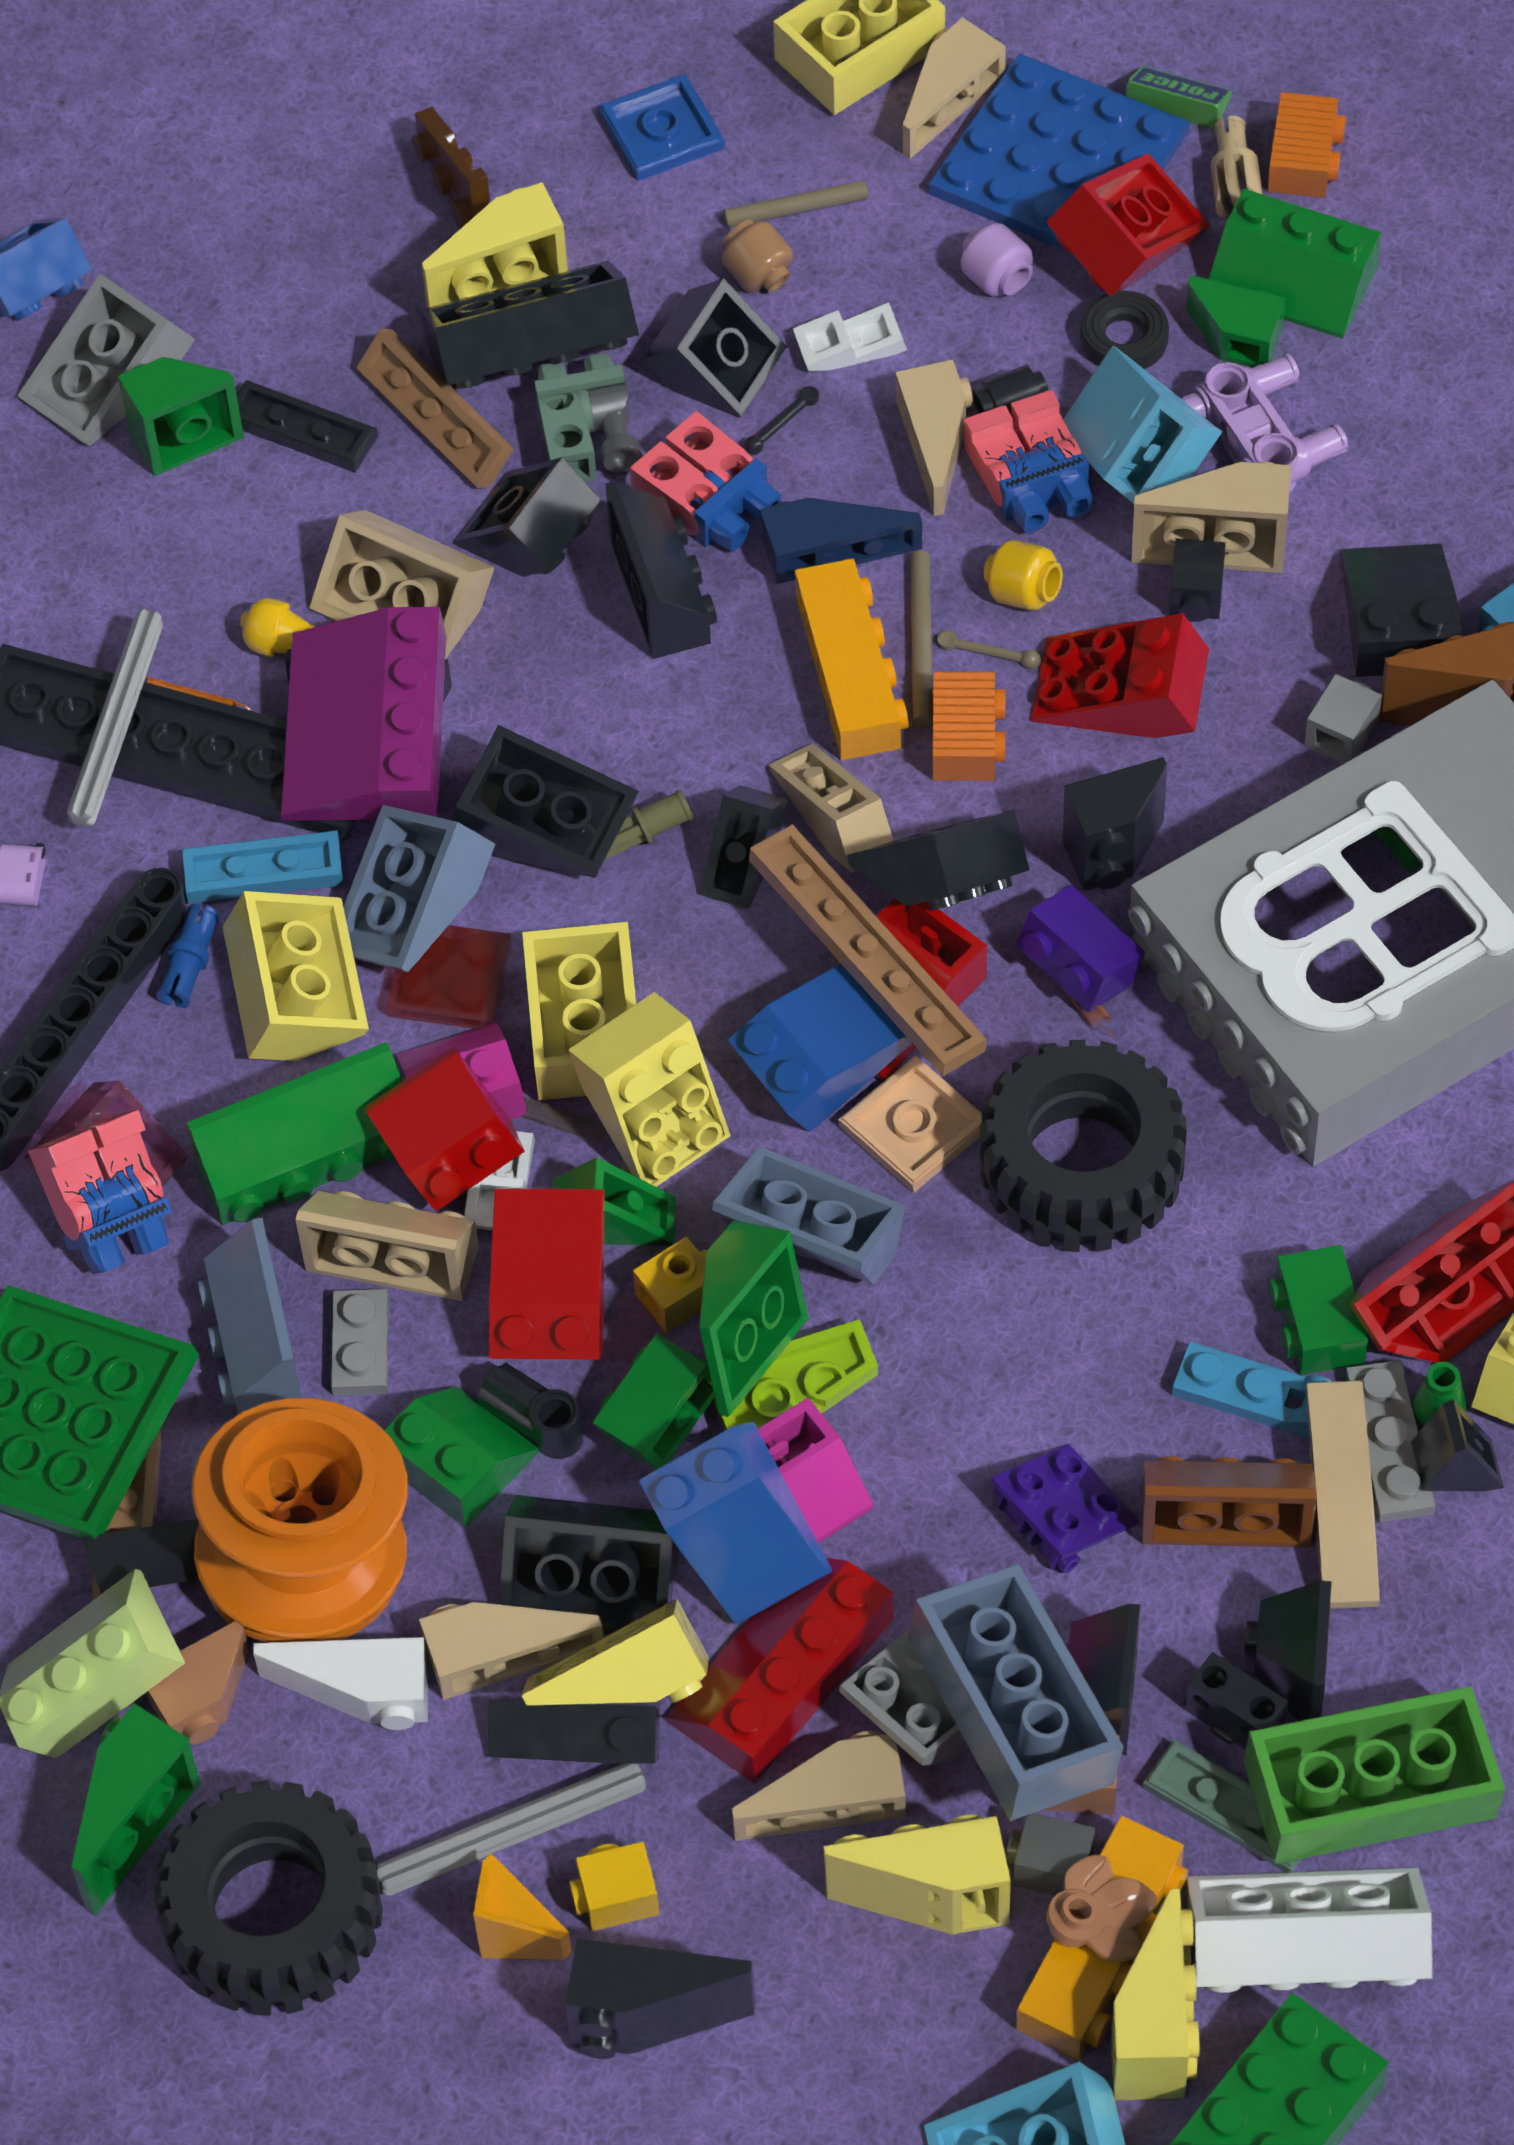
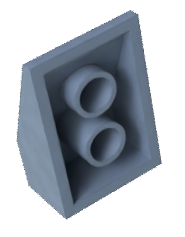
(411, 885)

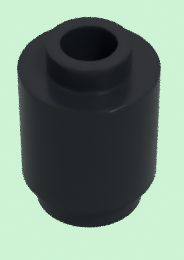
(1008, 388)

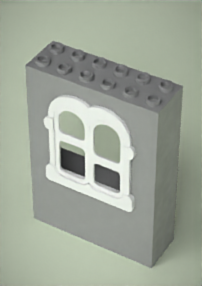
(1355, 1065)

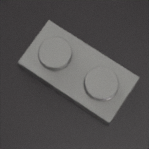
(360, 1342)

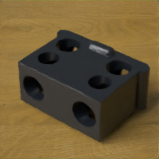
(1232, 1701)

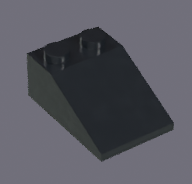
(1397, 602)
(543, 806)
(646, 1996)

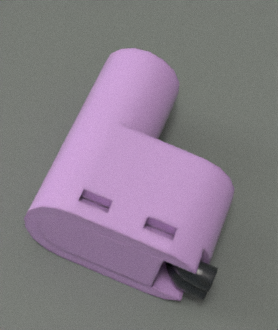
(21, 873)

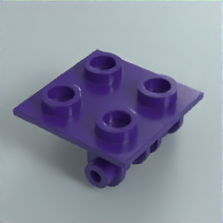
(1062, 1505)

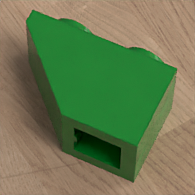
(1235, 320)

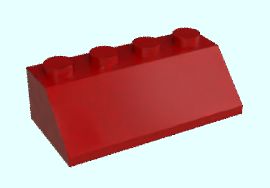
(784, 1668)

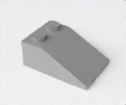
(100, 341)

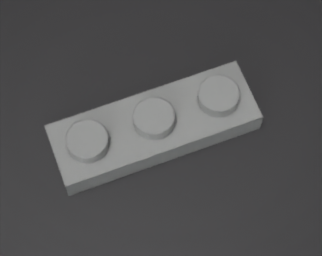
(1390, 1432)

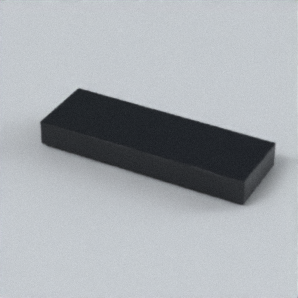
(304, 426)

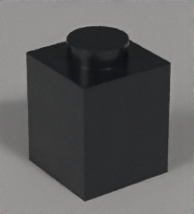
(1197, 579)

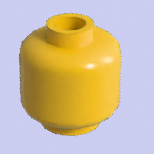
(1023, 575)

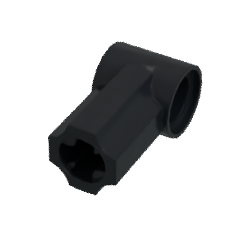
(532, 1408)

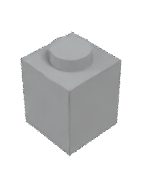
(1343, 719)

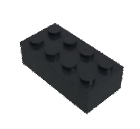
(529, 324)

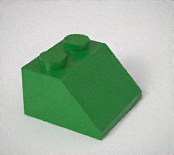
(179, 411)
(458, 1452)

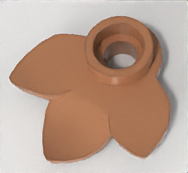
(1108, 1909)

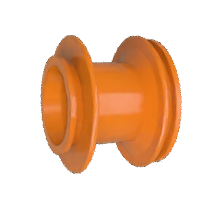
(295, 1563)

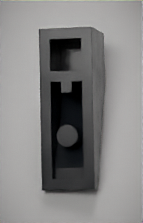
(575, 1731)

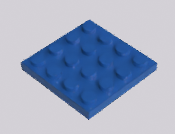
(1043, 140)

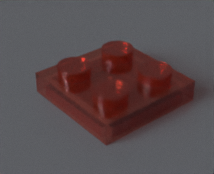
(453, 980)

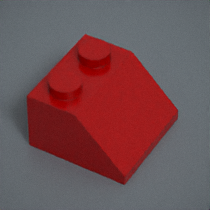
(445, 1129)

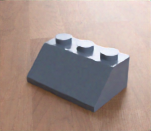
(825, 1214)
(249, 1321)

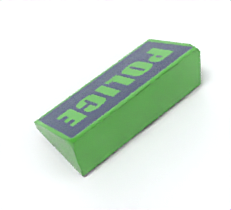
(1179, 96)

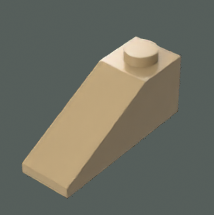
(954, 76)
(933, 414)
(832, 802)
(496, 1642)
(838, 1787)

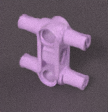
(1250, 426)

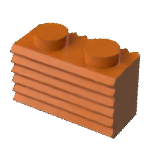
(1304, 145)
(965, 725)

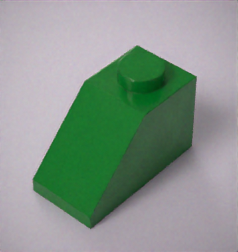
(633, 1208)

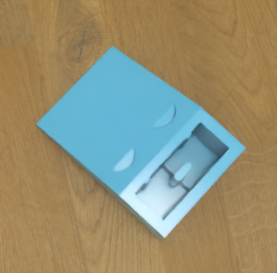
(1137, 428)

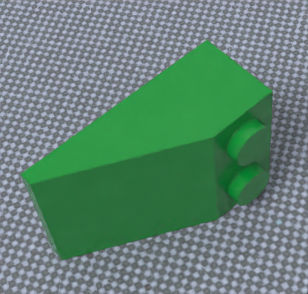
(748, 1307)
(135, 1791)

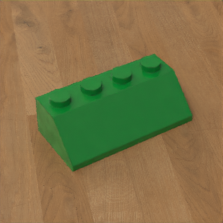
(293, 1136)

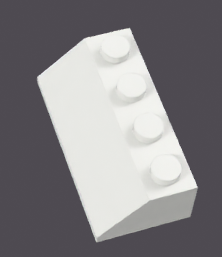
(1310, 1928)

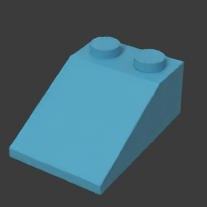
(1056, 2109)

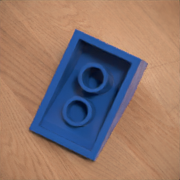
(819, 1045)
(737, 1522)

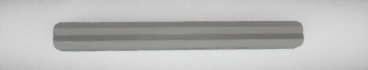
(115, 718)
(510, 1827)

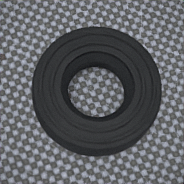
(1125, 306)

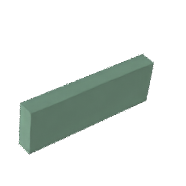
(1212, 1798)

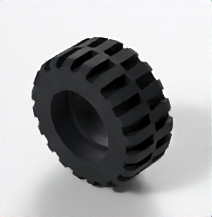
(1077, 1204)
(283, 1965)

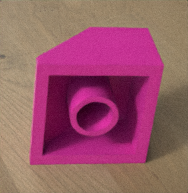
(487, 1056)

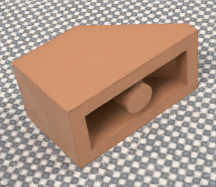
(202, 1690)

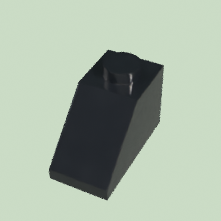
(742, 822)

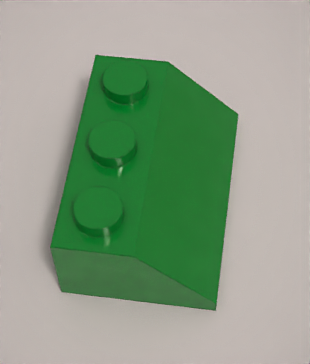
(1298, 255)

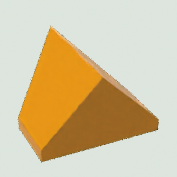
(513, 1921)

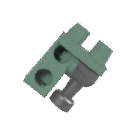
(583, 404)

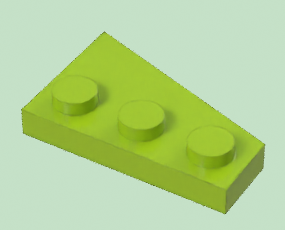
(816, 1366)

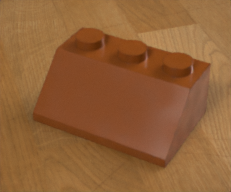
(1228, 1503)

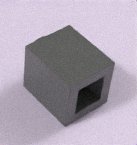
(1047, 1851)

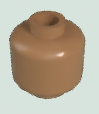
(757, 256)

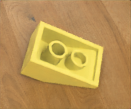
(502, 246)
(632, 1665)

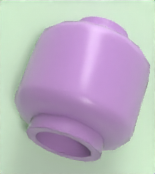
(996, 260)

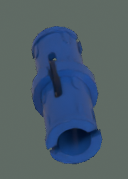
(188, 955)

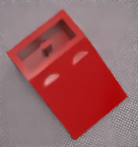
(1124, 678)
(941, 948)

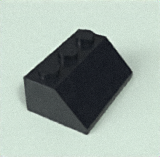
(658, 571)
(947, 862)
(586, 1559)

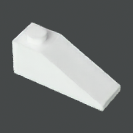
(364, 1678)

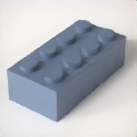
(1015, 1692)

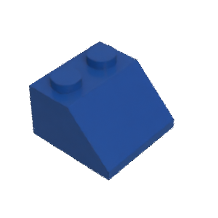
(37, 263)

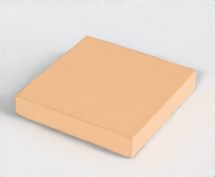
(913, 1123)

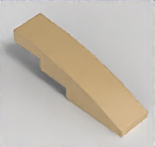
(1343, 1493)

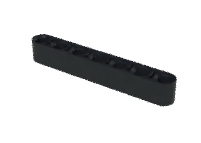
(87, 997)

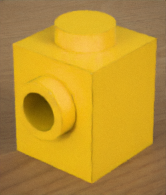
(672, 1284)
(614, 1885)

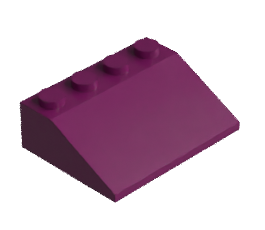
(365, 716)

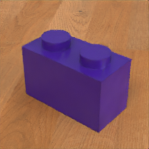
(1080, 948)

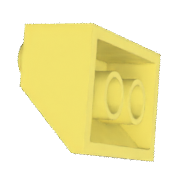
(293, 975)

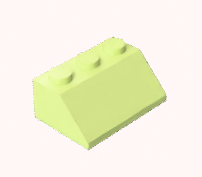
(88, 1669)

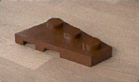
(451, 166)

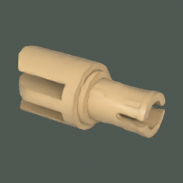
(1233, 165)

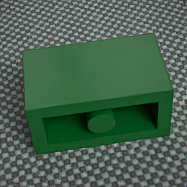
(1315, 1300)
(656, 1402)

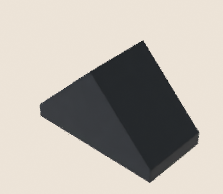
(1455, 1453)

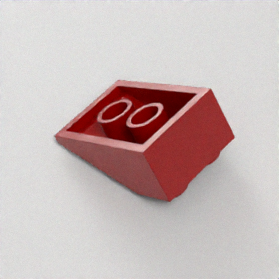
(1126, 223)
(547, 1274)

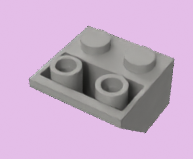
(906, 1704)

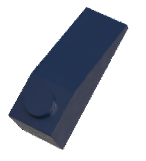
(829, 531)

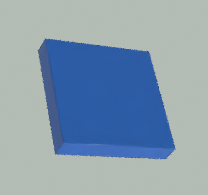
(661, 127)

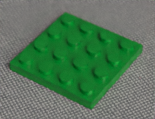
(78, 1409)

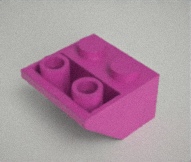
(816, 1469)

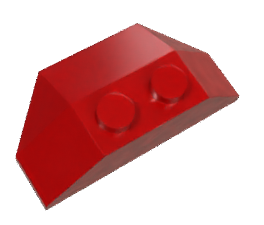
(1444, 1282)

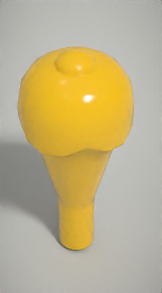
(270, 626)

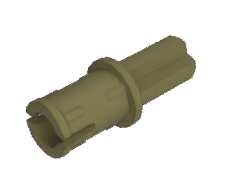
(651, 821)

